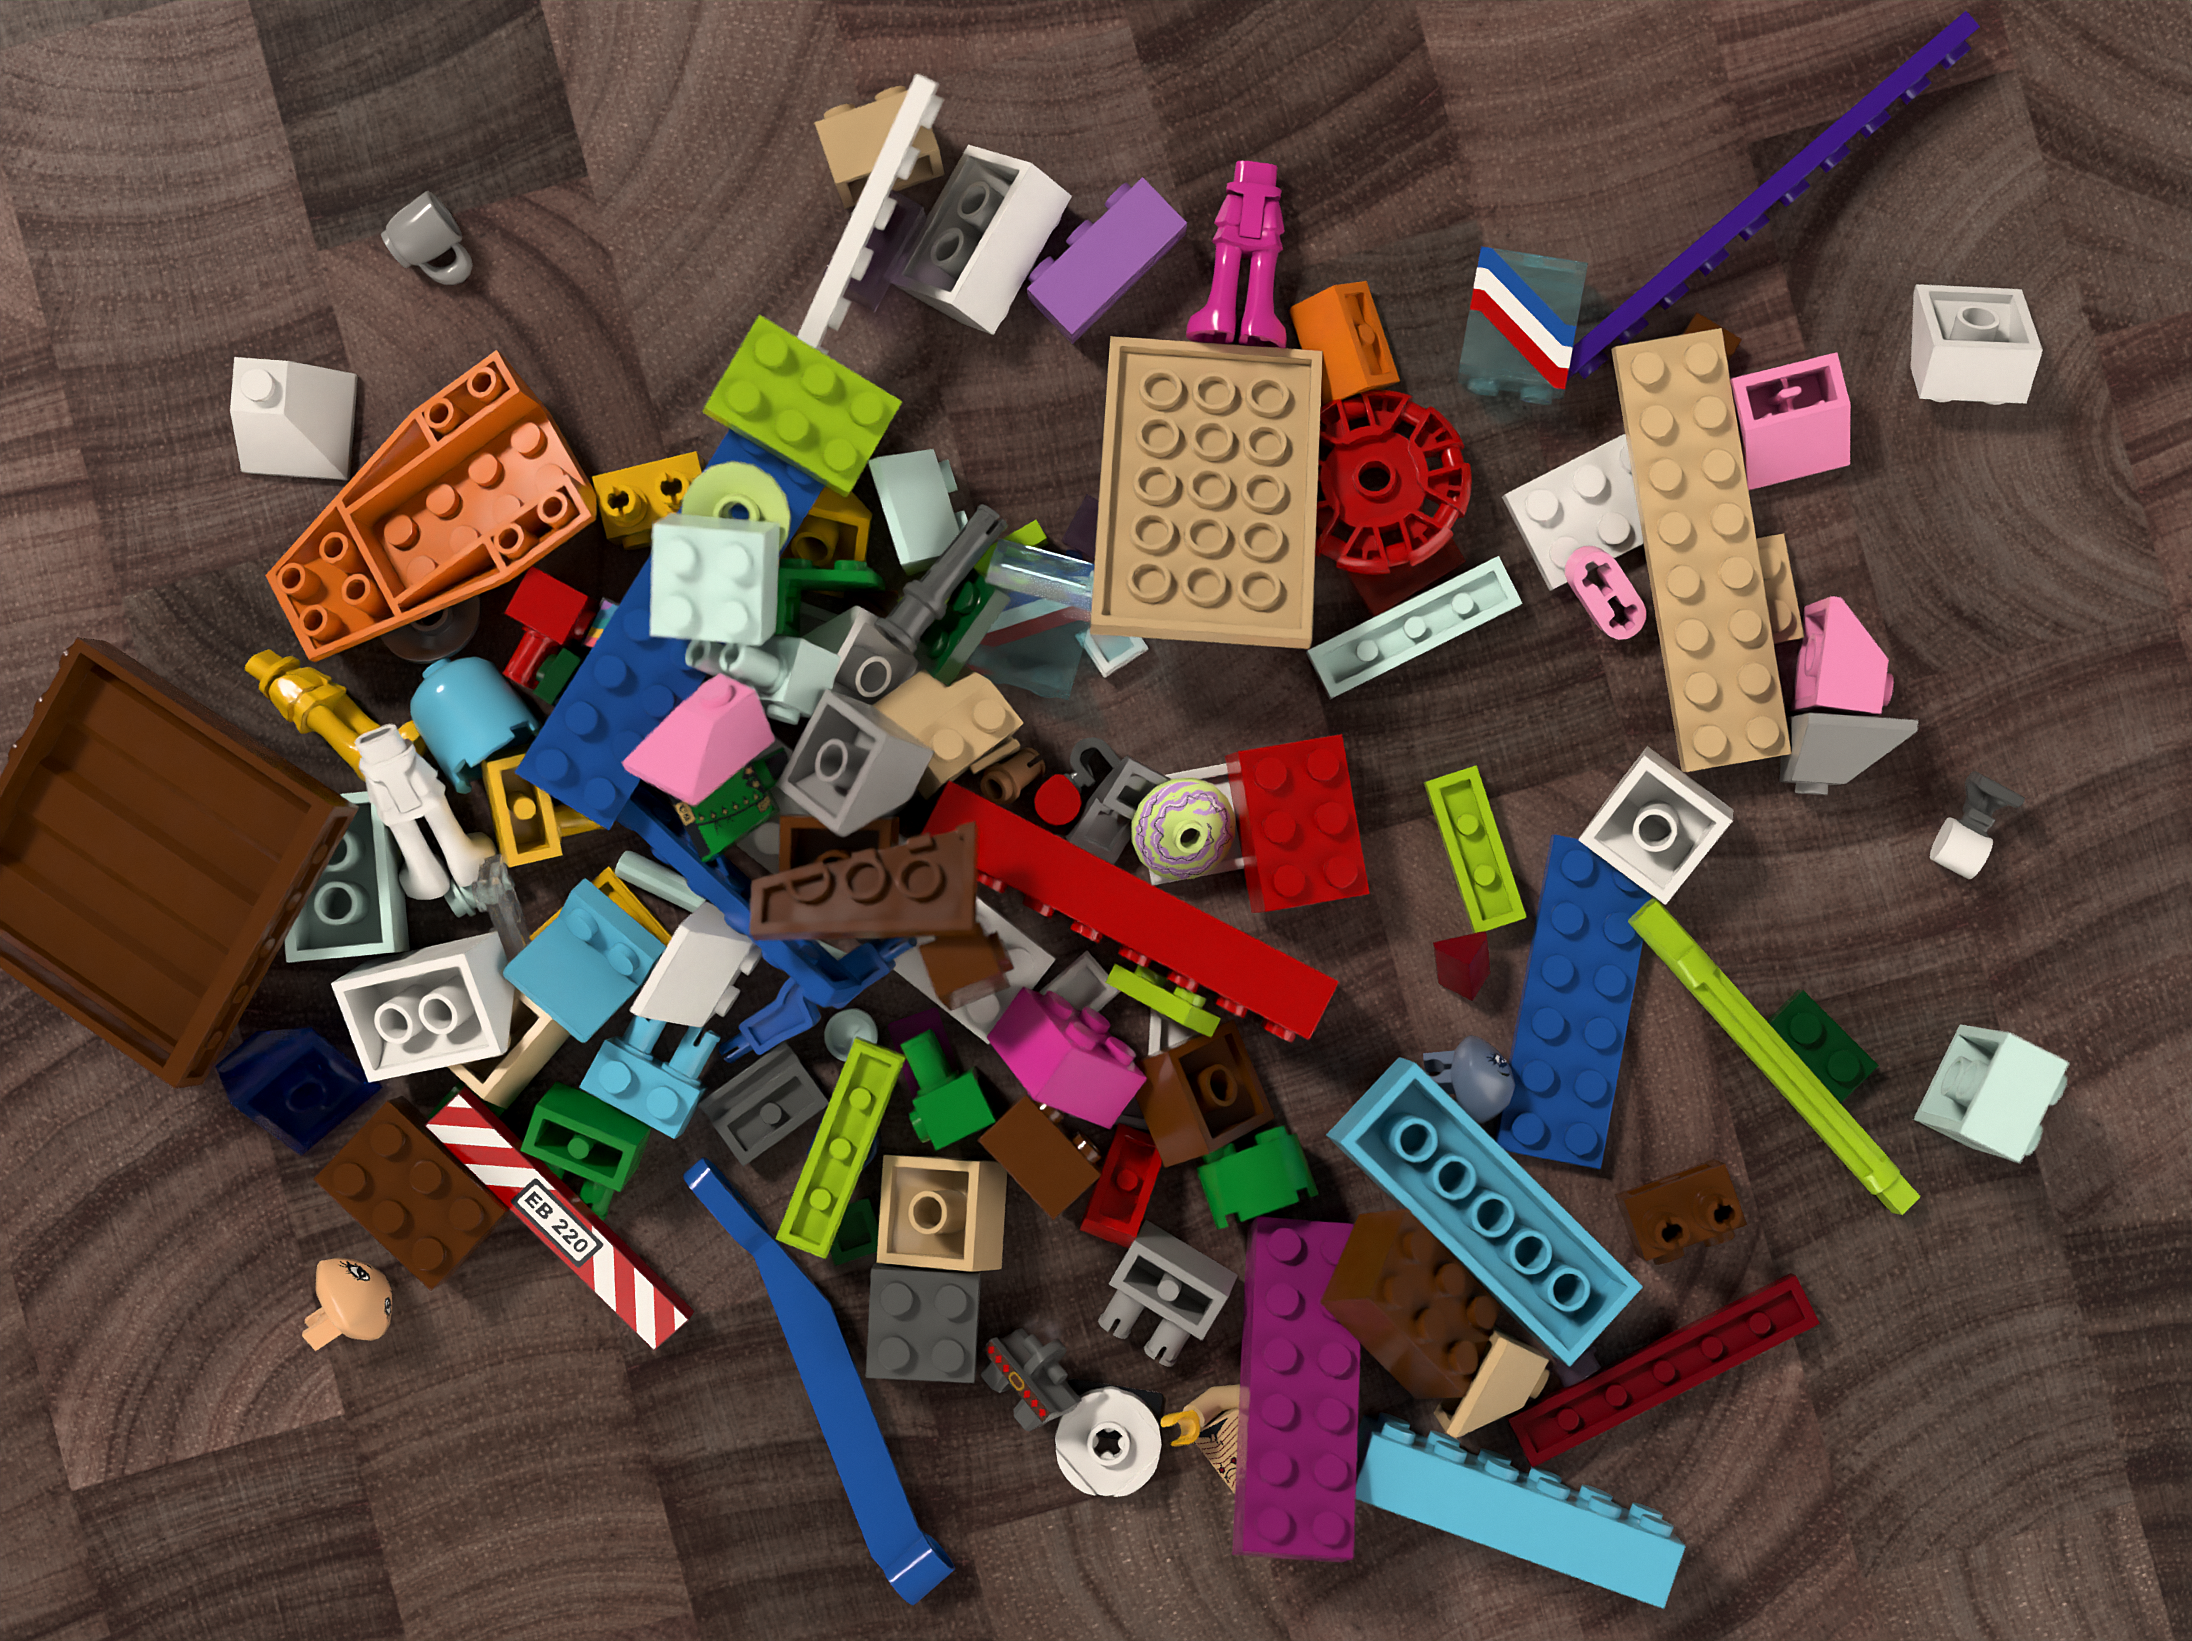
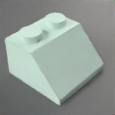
(917, 506)

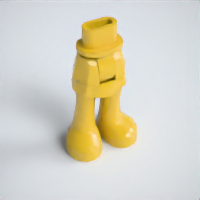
(318, 705)

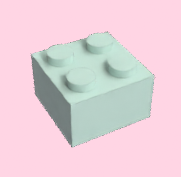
(714, 579)

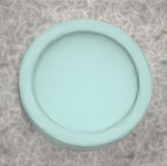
(844, 1028)

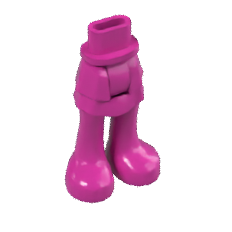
(1247, 229)

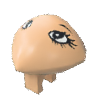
(353, 1302)

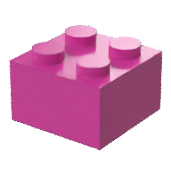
(1067, 1056)

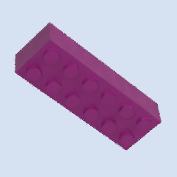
(1295, 1398)

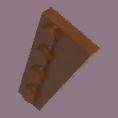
(885, 893)

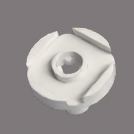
(1104, 1472)

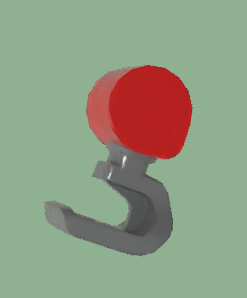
(1059, 797)

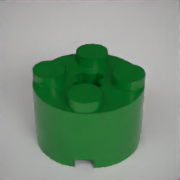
(1255, 1178)

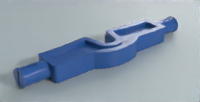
(795, 1014)

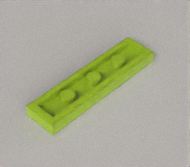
(841, 1147)

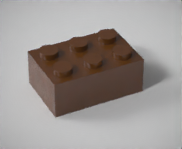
(412, 1193)
(1411, 1304)

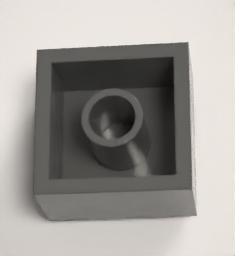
(923, 1323)

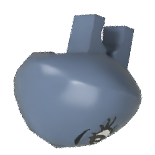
(1475, 1075)

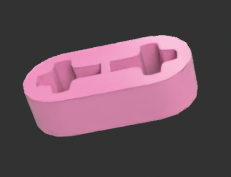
(1615, 586)

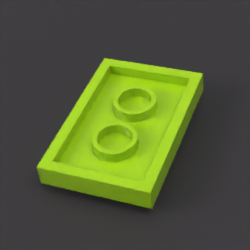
(802, 406)

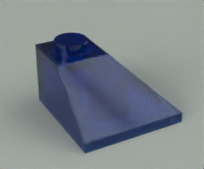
(294, 1084)

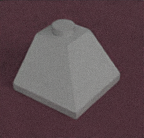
(1837, 748)

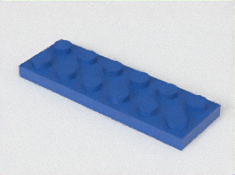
(1573, 1008)

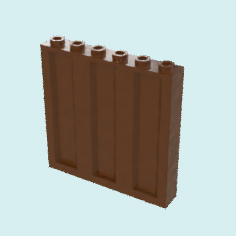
(152, 860)

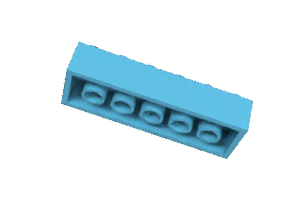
(1485, 1210)
(1516, 1510)

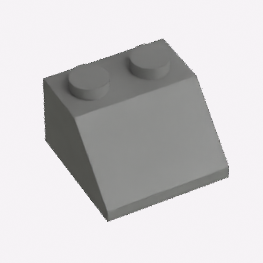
(852, 764)

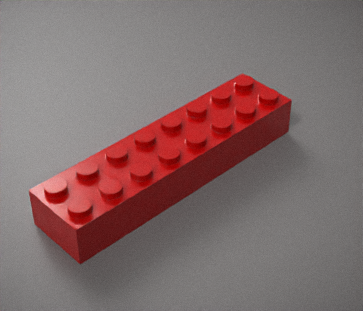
(1139, 916)

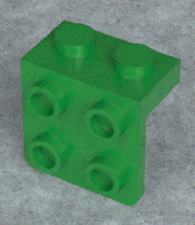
(802, 575)

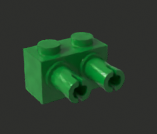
(948, 1101)
(588, 1139)

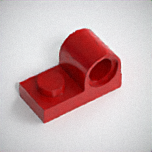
(1123, 1187)

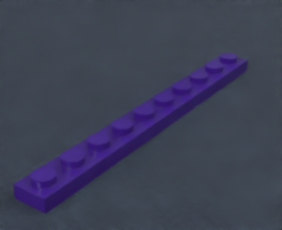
(1783, 186)

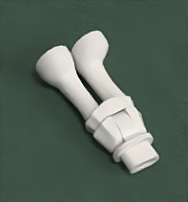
(407, 789)

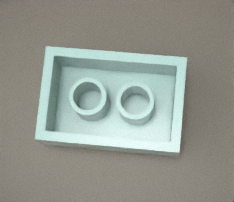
(357, 899)
(1993, 1092)

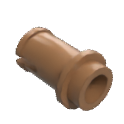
(1004, 781)

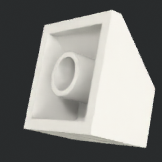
(1973, 344)
(1657, 825)
(698, 971)

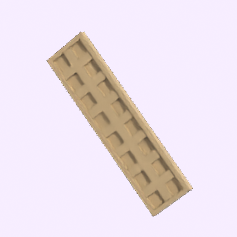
(1701, 550)

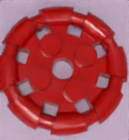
(1402, 500)

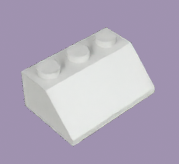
(982, 238)
(428, 1007)

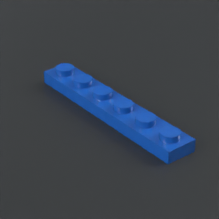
(729, 889)

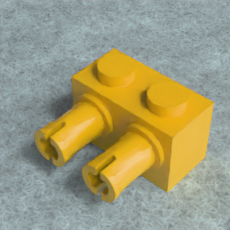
(643, 495)
(522, 814)

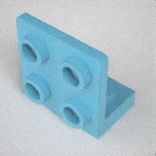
(585, 962)

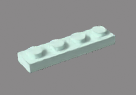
(1414, 627)

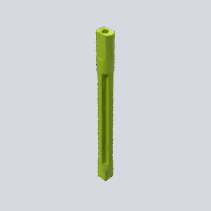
(1773, 1056)

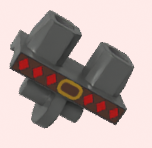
(1035, 1375)

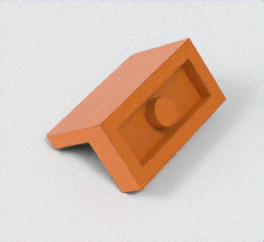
(1350, 334)

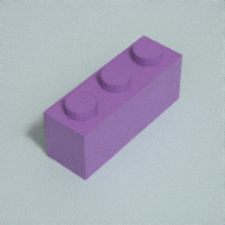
(1105, 258)

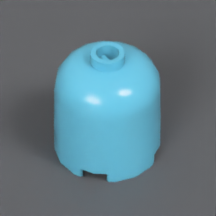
(467, 714)

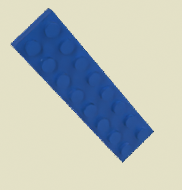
(634, 677)

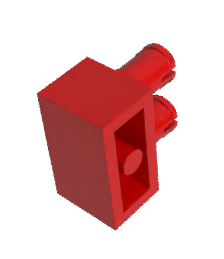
(552, 619)

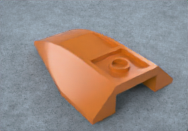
(437, 514)

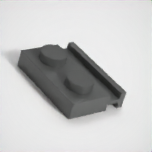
(764, 1103)

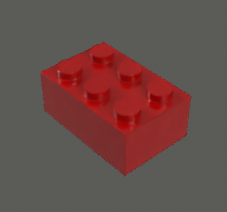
(1297, 824)

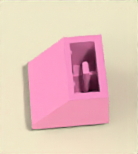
(1793, 420)

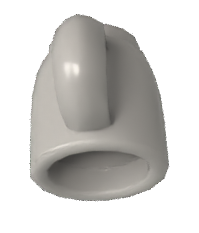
(425, 232)

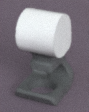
(1964, 842)

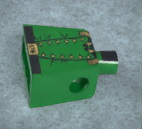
(733, 807)

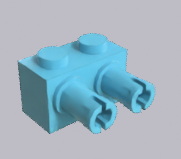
(645, 1087)

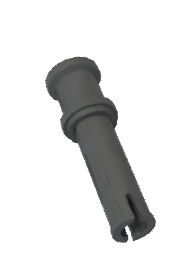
(926, 598)

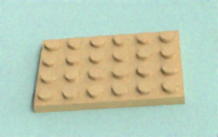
(1208, 493)

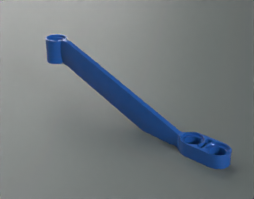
(906, 1554)

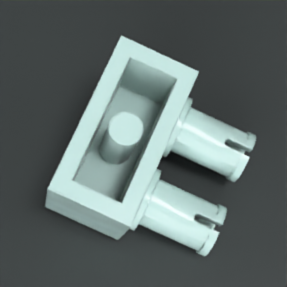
(782, 670)

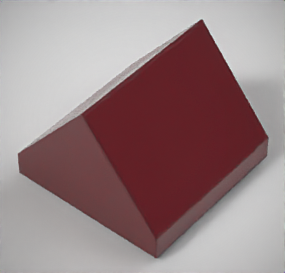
(1463, 963)

